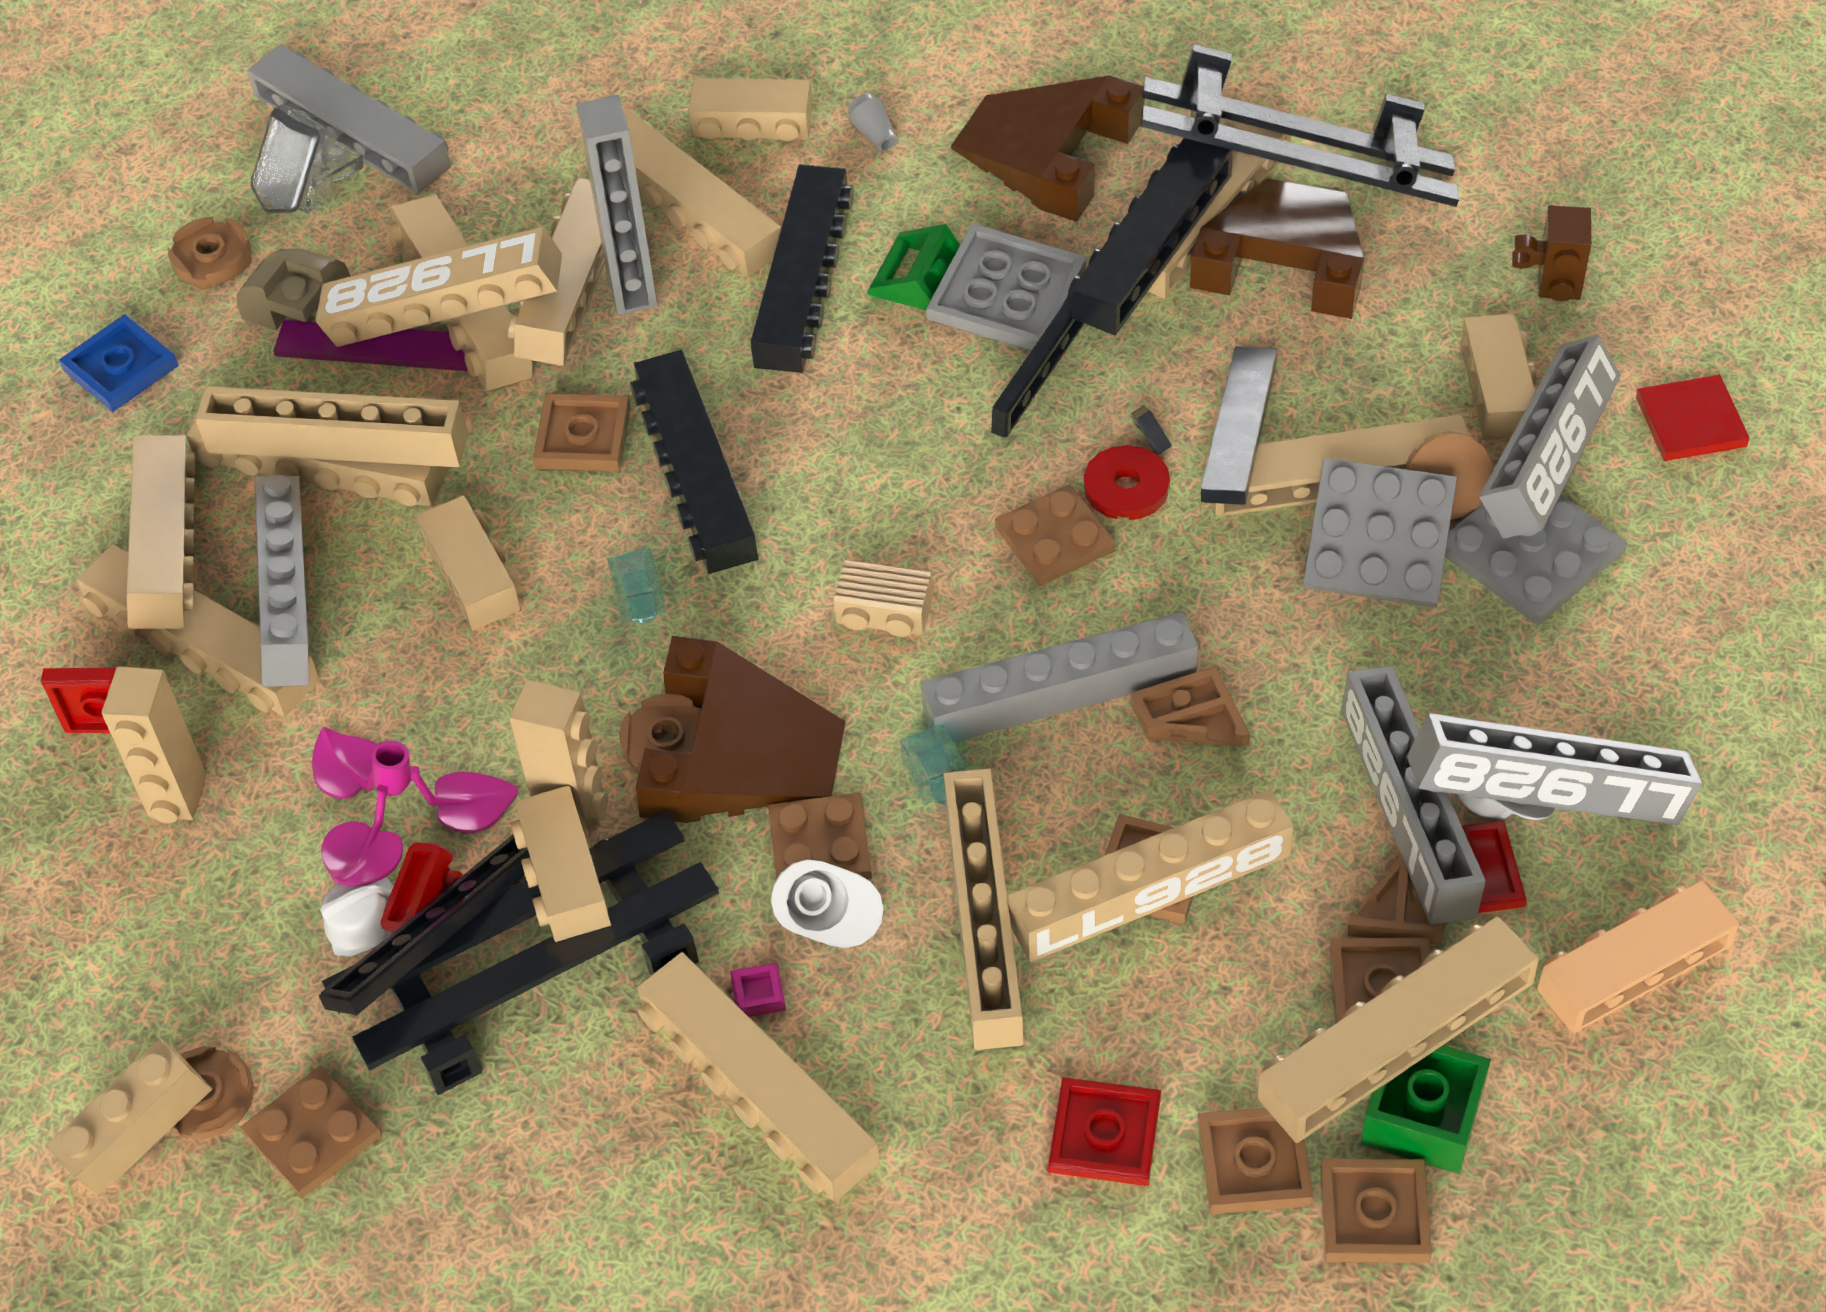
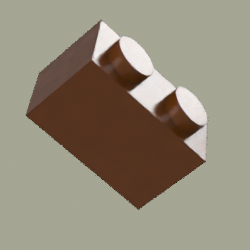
(1560, 255)

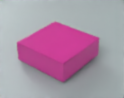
(758, 989)

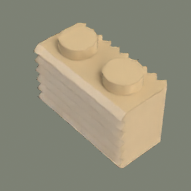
(883, 598)

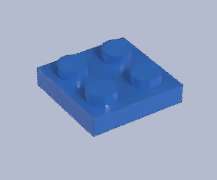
(118, 362)

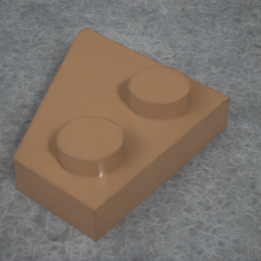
(1190, 710)
(1394, 910)

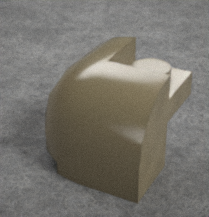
(286, 286)

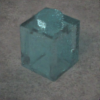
(636, 586)
(926, 760)

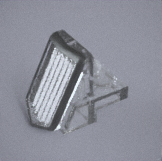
(299, 163)

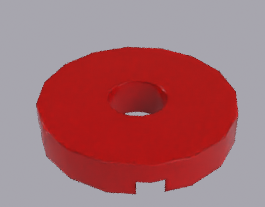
(1126, 462)

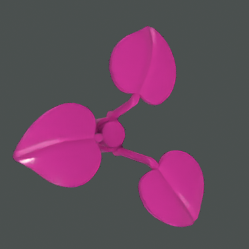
(366, 855)

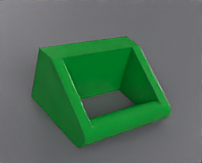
(936, 249)

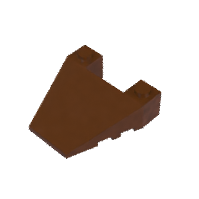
(1033, 132)
(1288, 228)
(751, 743)

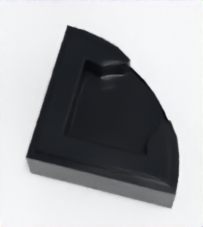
(1148, 424)

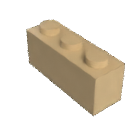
(750, 109)
(1498, 372)
(470, 562)
(559, 864)
(129, 1117)

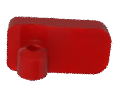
(419, 881)

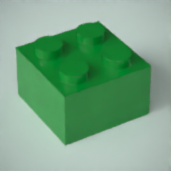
(1429, 1109)

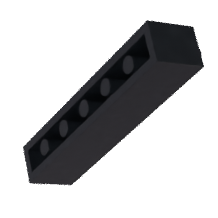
(1149, 234)
(800, 269)
(694, 462)

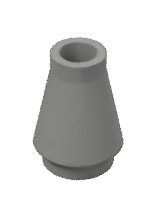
(871, 119)

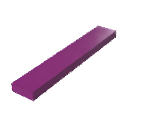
(402, 348)

